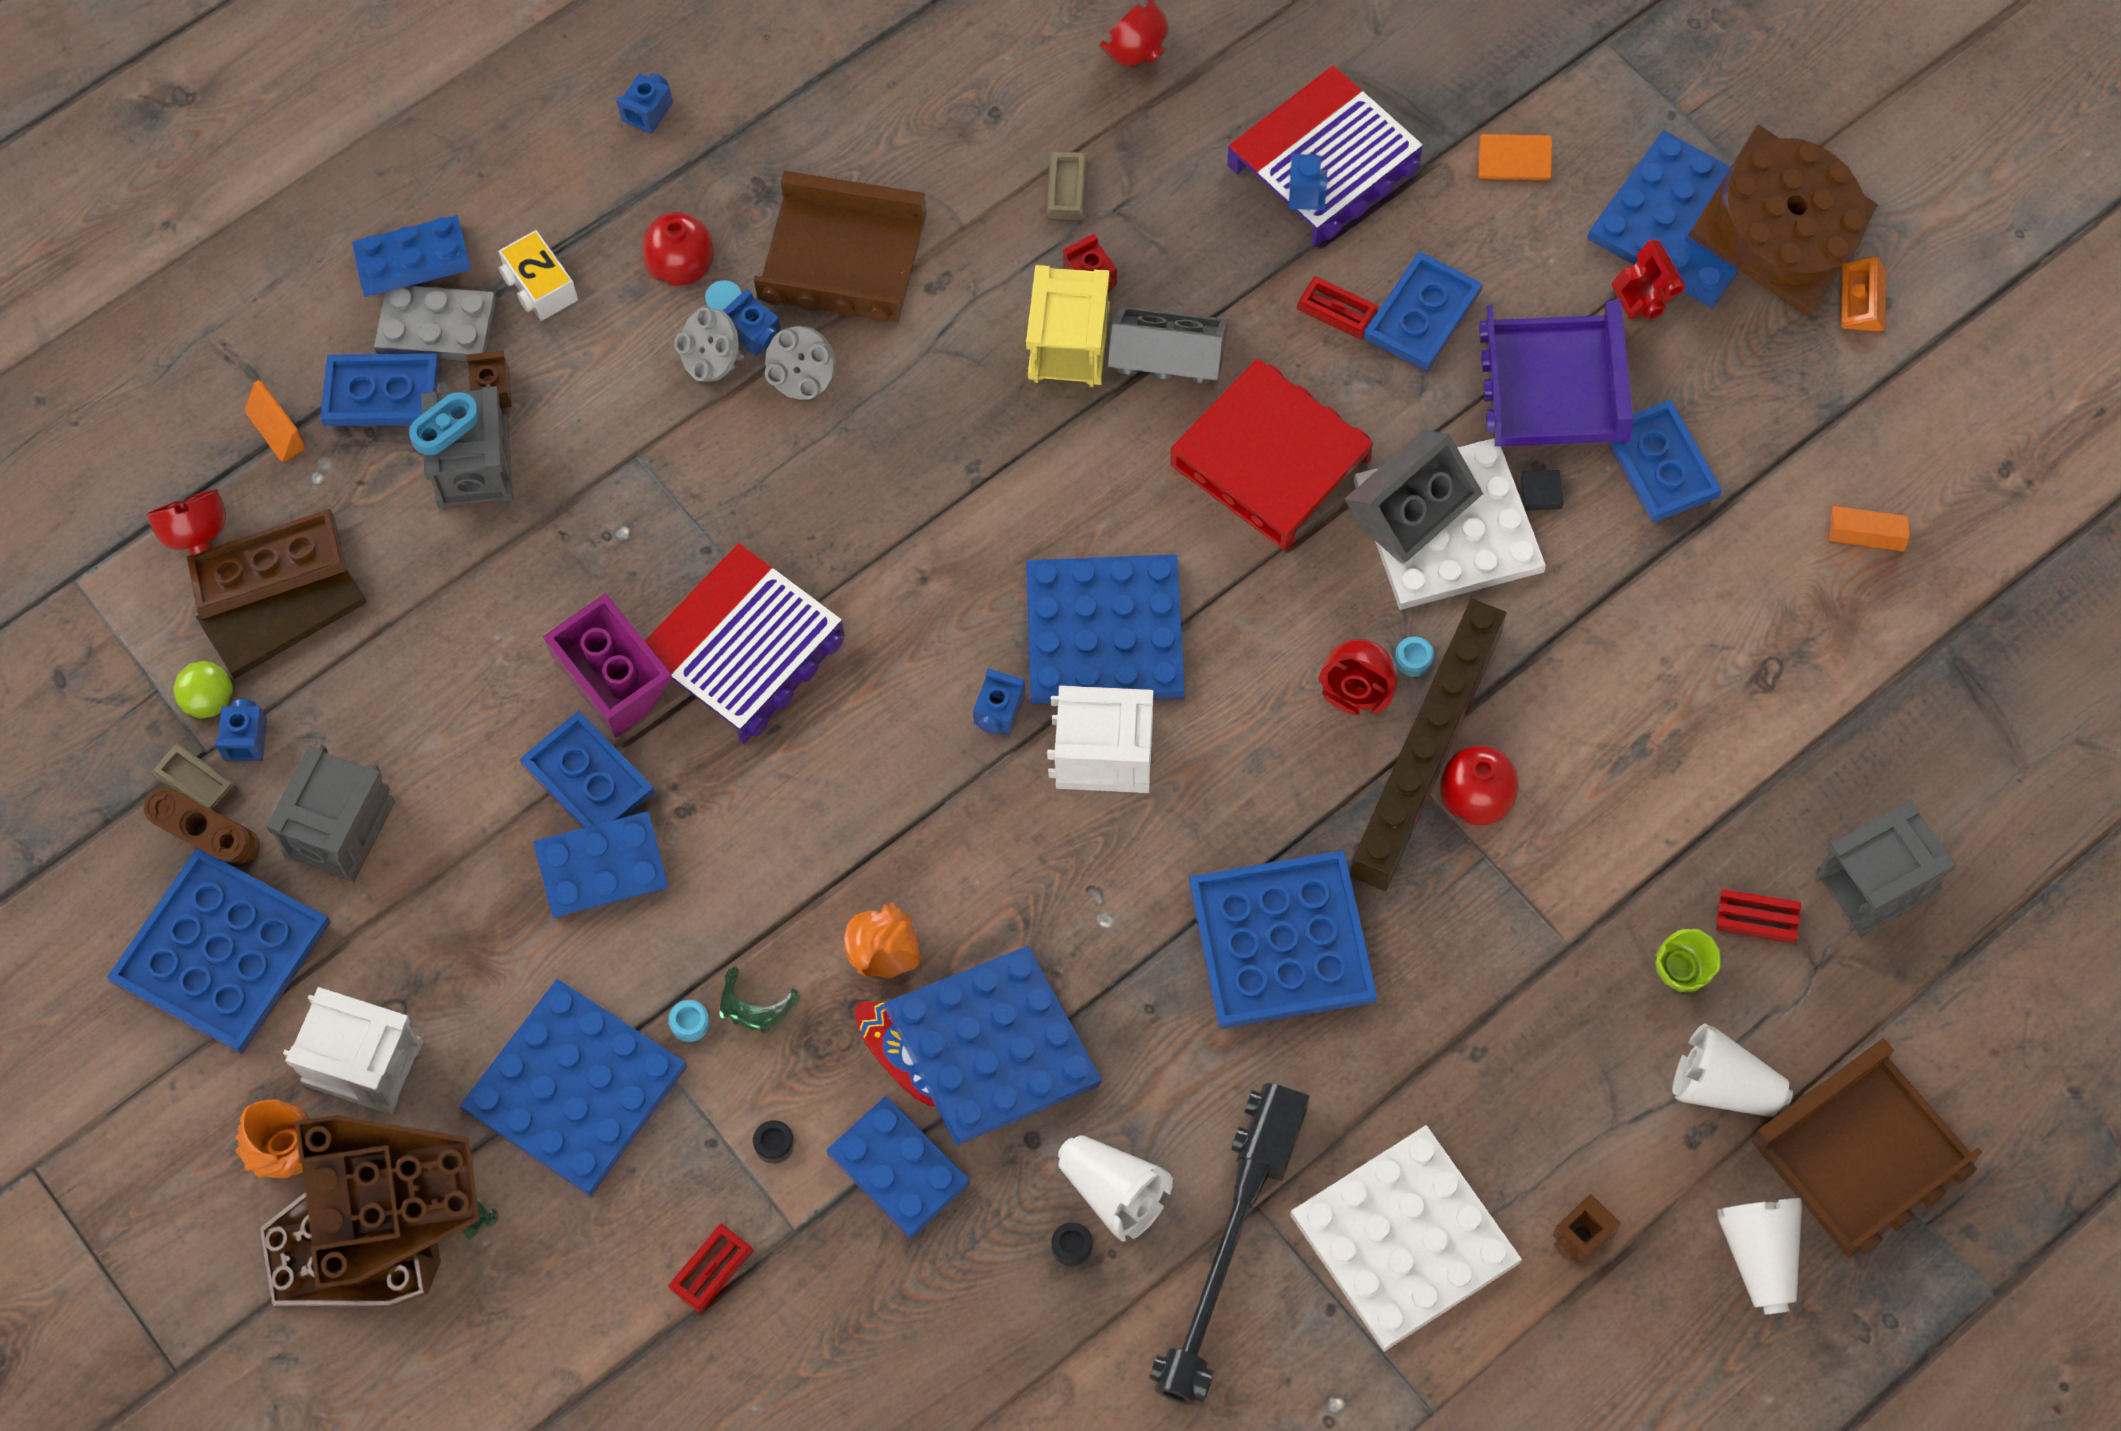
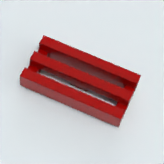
(1334, 312)
(1761, 902)
(721, 1279)

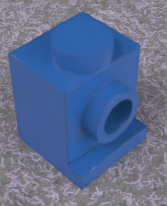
(645, 102)
(1307, 183)
(753, 322)
(1004, 689)
(244, 742)

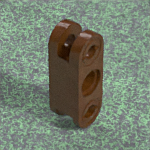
(181, 817)

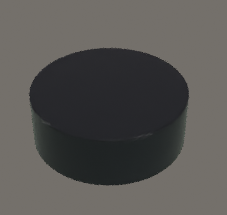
(773, 1141)
(1072, 1244)

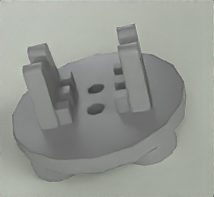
(716, 334)
(784, 357)

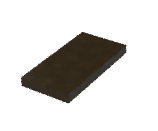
(273, 624)

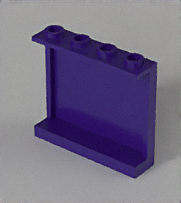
(1557, 379)

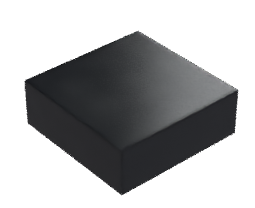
(1542, 490)

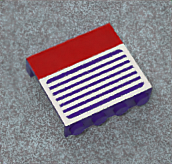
(1356, 143)
(745, 640)

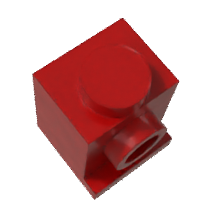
(1089, 256)

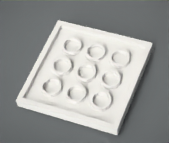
(1477, 549)
(1405, 1237)

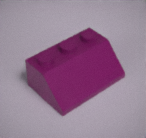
(608, 664)

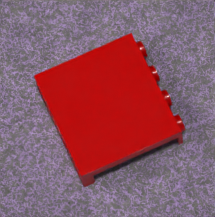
(1269, 452)

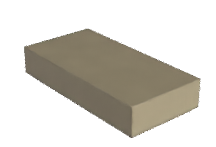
(1066, 185)
(193, 778)

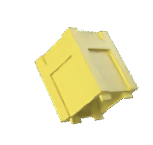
(1068, 325)

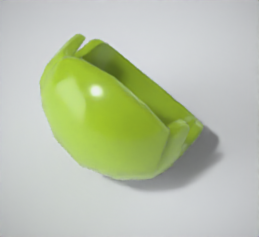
(202, 689)
(1688, 960)

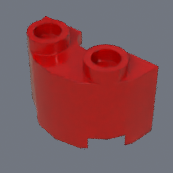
(1649, 282)

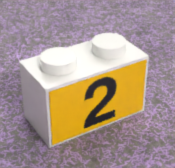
(537, 275)

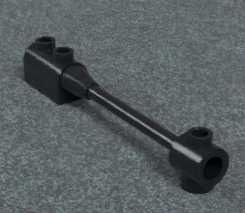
(1262, 1153)

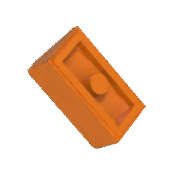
(1514, 157)
(1864, 295)
(273, 423)
(1868, 528)

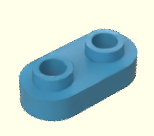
(440, 422)

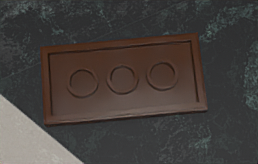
(266, 563)

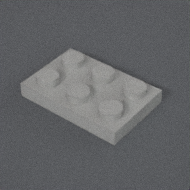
(435, 322)

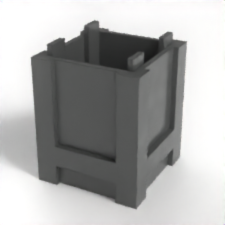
(476, 463)
(331, 813)
(1885, 868)

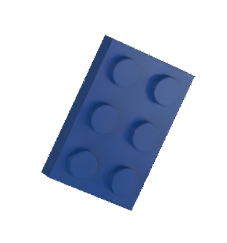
(411, 255)
(1423, 311)
(376, 388)
(1665, 463)
(586, 773)
(600, 864)
(898, 1167)

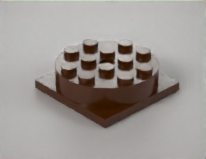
(1780, 248)

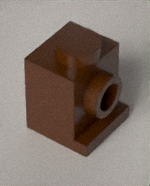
(493, 370)
(1587, 1217)

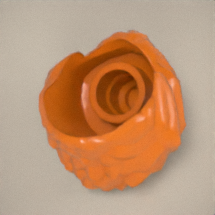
(882, 942)
(269, 1138)

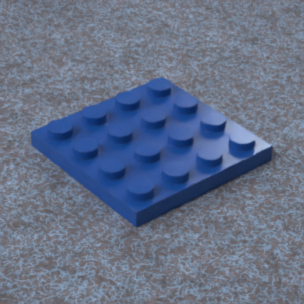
(1663, 204)
(1105, 625)
(1282, 939)
(219, 950)
(992, 1045)
(573, 1087)

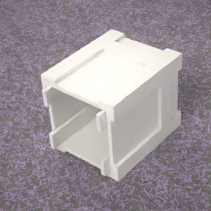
(1102, 739)
(354, 1050)

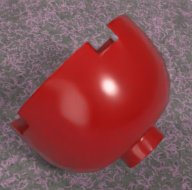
(1138, 36)
(677, 248)
(189, 522)
(1359, 677)
(1479, 785)

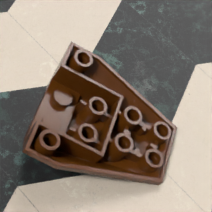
(380, 1193)
(291, 1273)

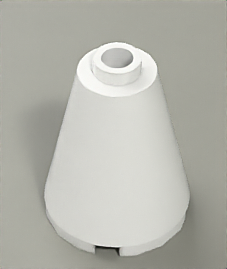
(1728, 1077)
(1115, 1184)
(1766, 1250)

